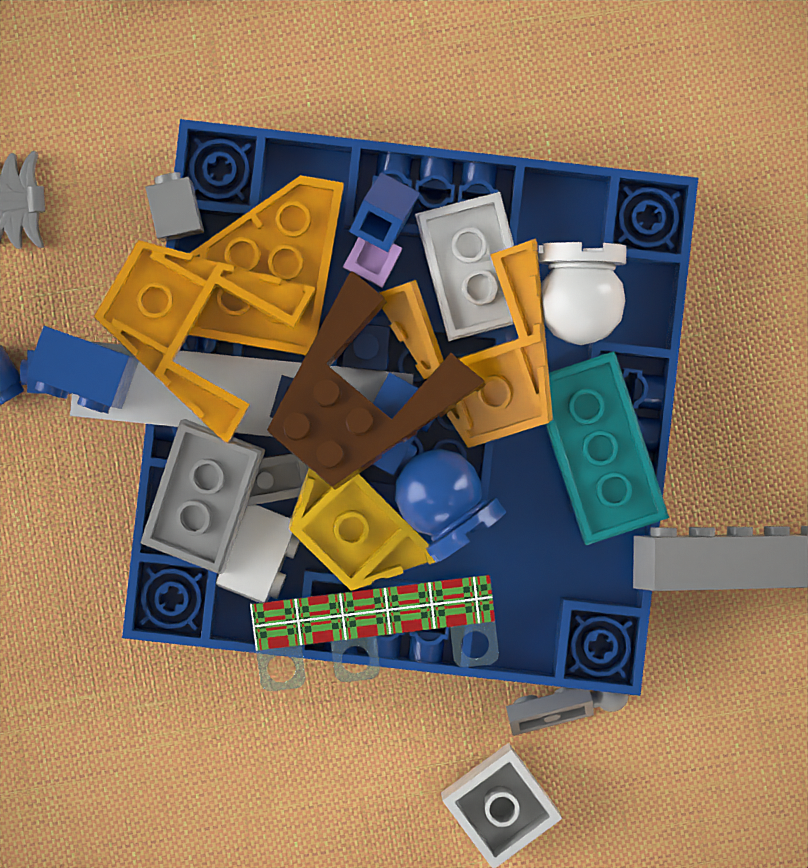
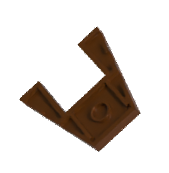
(331, 421)

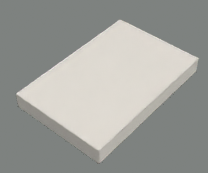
(460, 263)

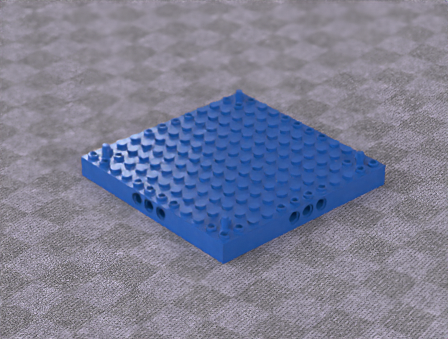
(558, 604)

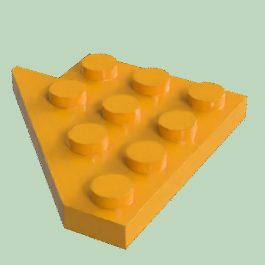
(281, 237)

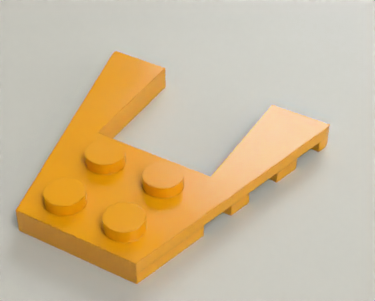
(159, 302)
(514, 371)

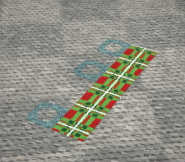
(362, 615)

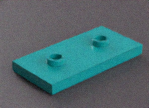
(602, 450)

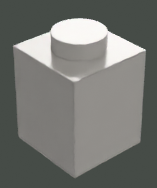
(174, 207)

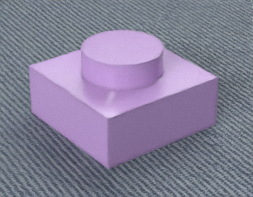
(372, 262)

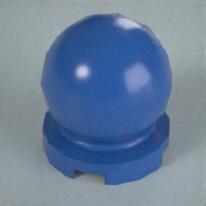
(442, 498)

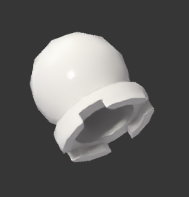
(582, 292)

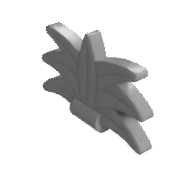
(21, 200)

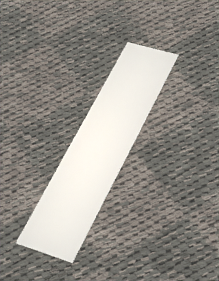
(244, 377)

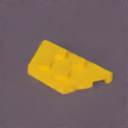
(355, 531)

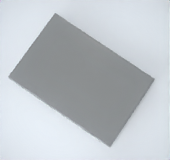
(202, 496)

